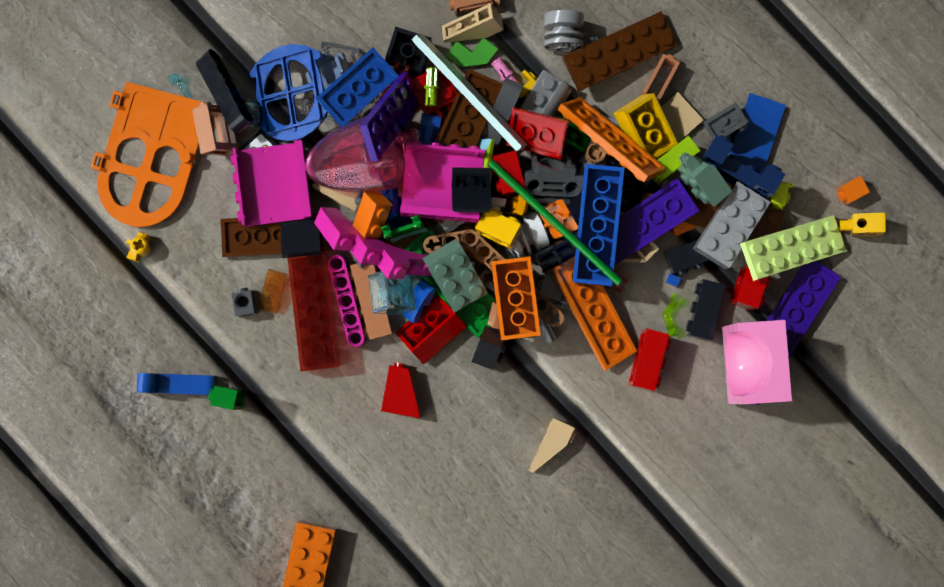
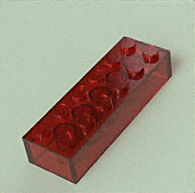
(314, 312)

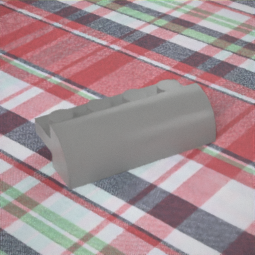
(546, 95)

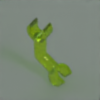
(666, 316)

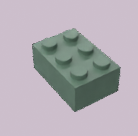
(455, 275)

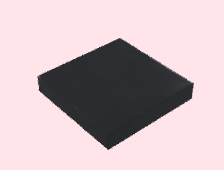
(300, 238)

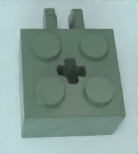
(703, 179)

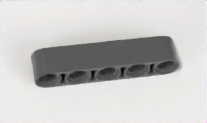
(504, 103)

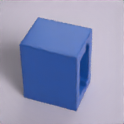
(673, 280)

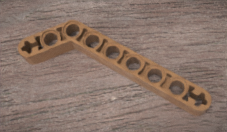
(493, 256)

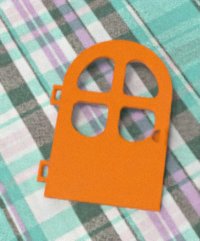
(159, 122)

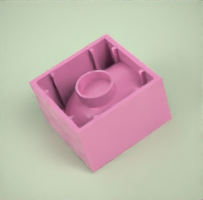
(757, 362)

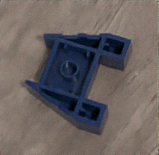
(762, 182)

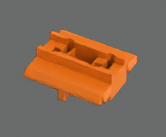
(562, 214)

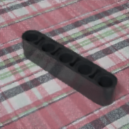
(224, 91)

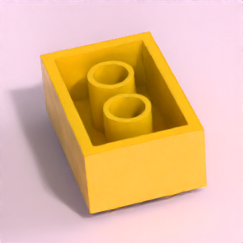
(646, 125)

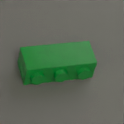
(227, 397)

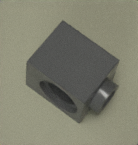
(250, 309)

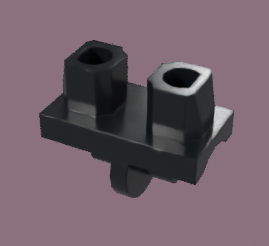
(554, 255)

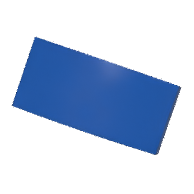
(423, 296)

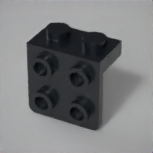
(471, 189)

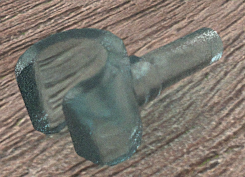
(175, 79)

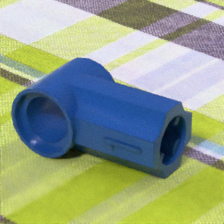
(429, 128)

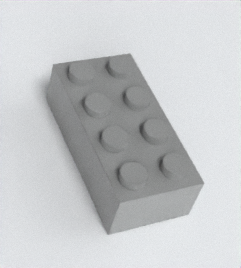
(731, 225)

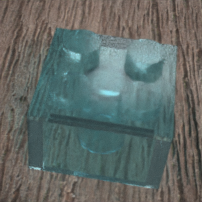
(391, 295)

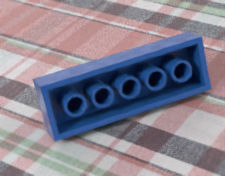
(599, 221)

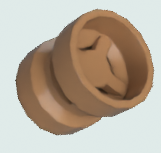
(597, 151)

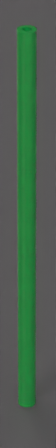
(555, 223)

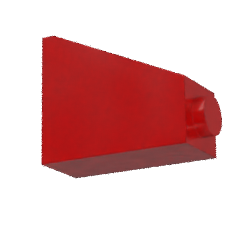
(399, 392)

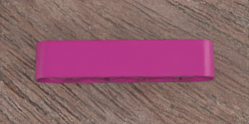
(340, 293)

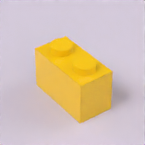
(499, 228)

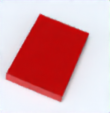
(541, 132)

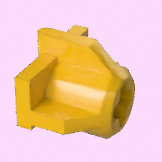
(139, 247)

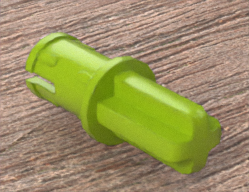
(431, 87)

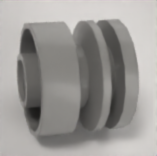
(563, 30)

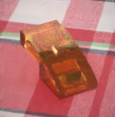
(272, 291)

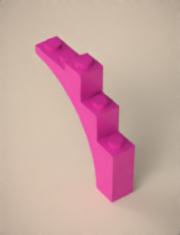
(391, 260)

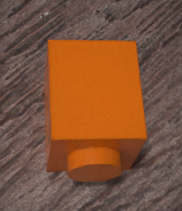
(852, 190)

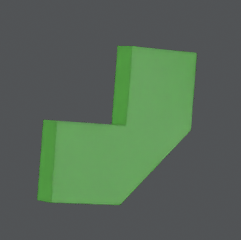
(478, 57)

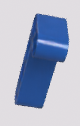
(175, 383)

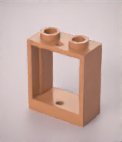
(206, 134)

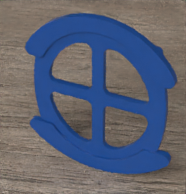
(261, 71)

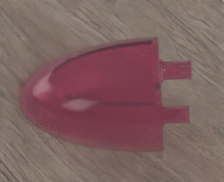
(344, 165)

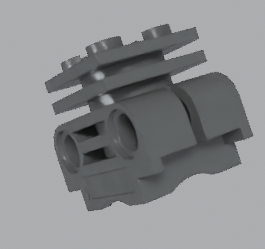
(551, 178)

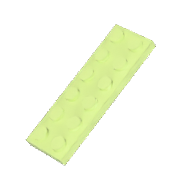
(793, 247)

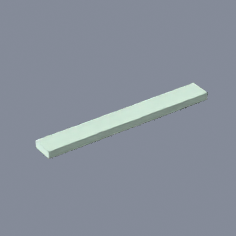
(469, 92)

